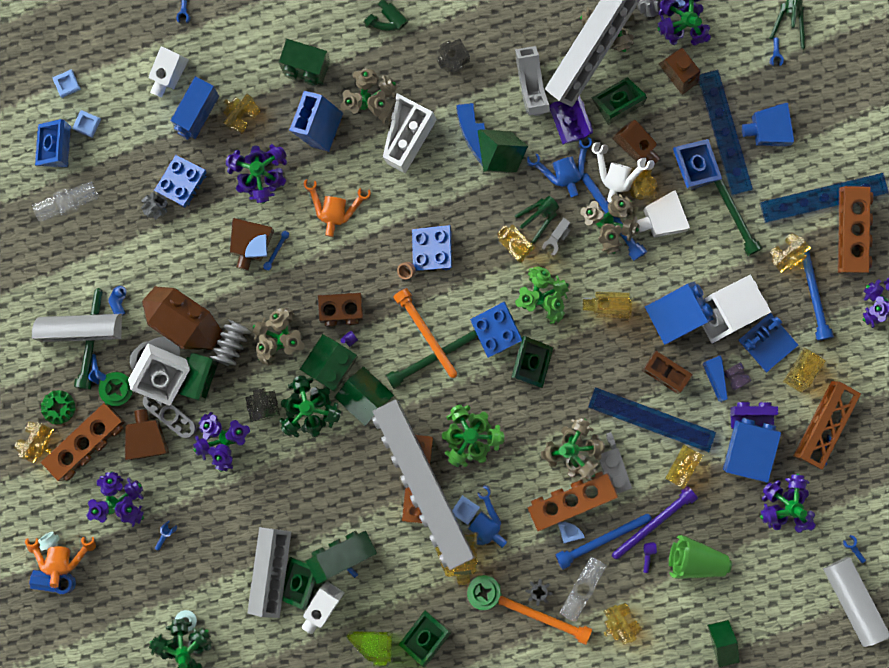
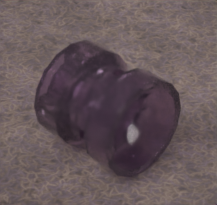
(737, 376)

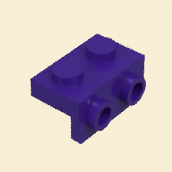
(571, 121)
(761, 414)

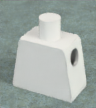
(168, 63)
(664, 216)
(325, 602)

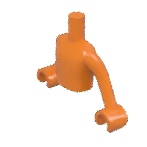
(334, 208)
(58, 559)

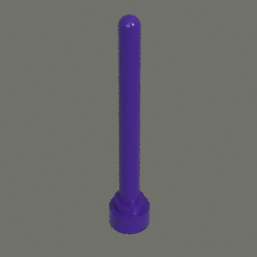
(687, 496)

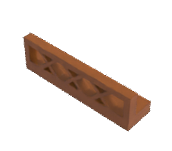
(819, 421)

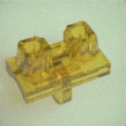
(234, 119)
(644, 185)
(515, 242)
(792, 255)
(36, 442)
(683, 466)
(618, 626)

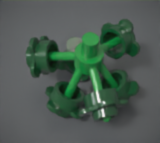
(294, 405)
(174, 647)

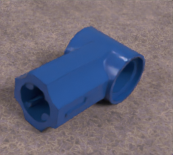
(41, 581)

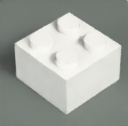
(158, 374)

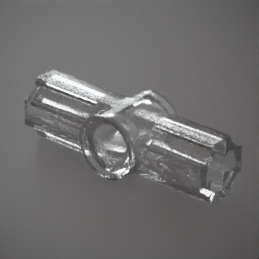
(65, 201)
(590, 575)

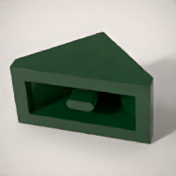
(724, 643)

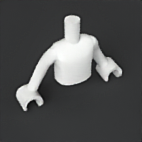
(619, 175)

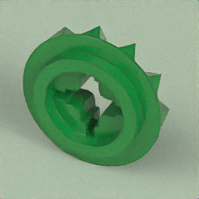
(105, 389)
(66, 411)
(475, 589)

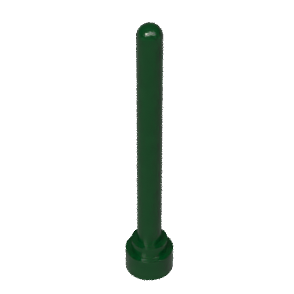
(751, 245)
(397, 377)
(83, 381)

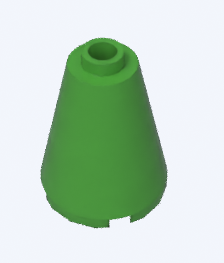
(697, 560)

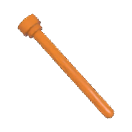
(404, 299)
(580, 633)

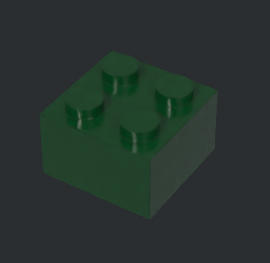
(304, 62)

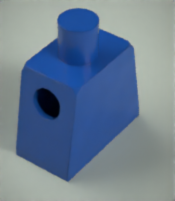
(771, 127)

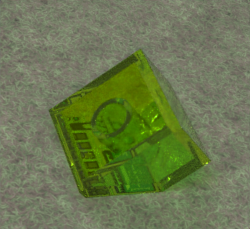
(373, 645)

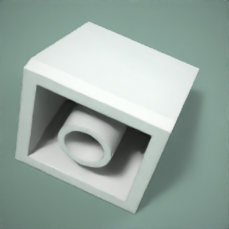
(735, 308)

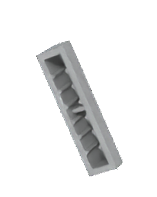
(77, 328)
(269, 572)
(856, 602)

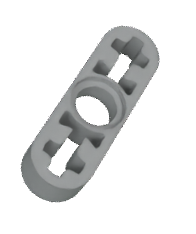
(178, 429)

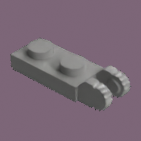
(613, 464)

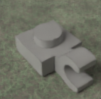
(560, 232)

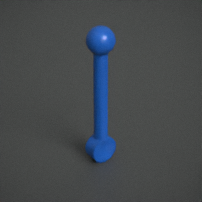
(267, 265)

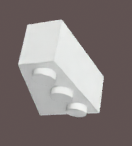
(407, 132)

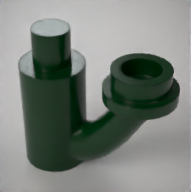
(393, 15)

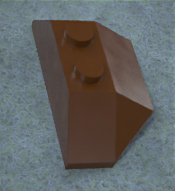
(180, 319)

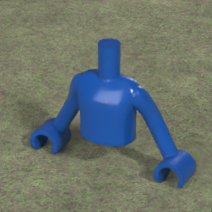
(565, 169)
(487, 527)

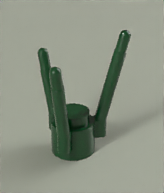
(793, 9)
(546, 208)

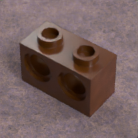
(340, 302)
(667, 372)

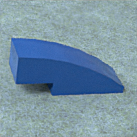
(469, 128)

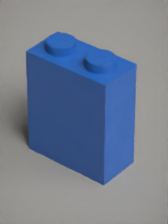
(194, 108)
(316, 121)
(680, 312)
(752, 450)

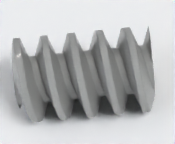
(230, 344)

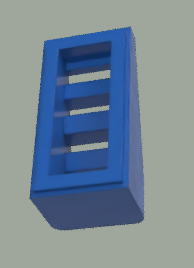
(715, 373)

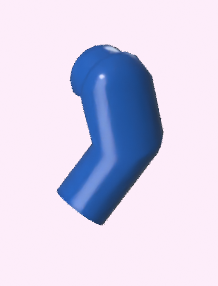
(116, 299)

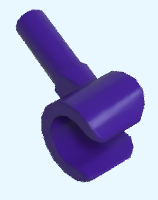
(349, 339)
(649, 549)

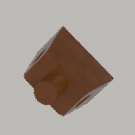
(680, 70)
(629, 139)
(241, 235)
(144, 438)

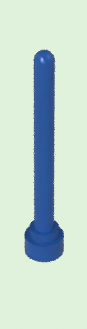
(635, 249)
(823, 330)
(566, 558)

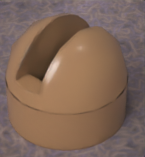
(403, 272)

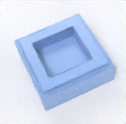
(66, 83)
(86, 124)
(465, 510)

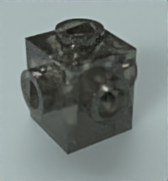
(459, 54)
(262, 405)

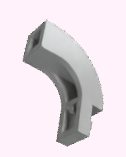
(531, 81)

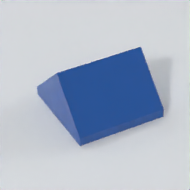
(53, 144)
(697, 164)

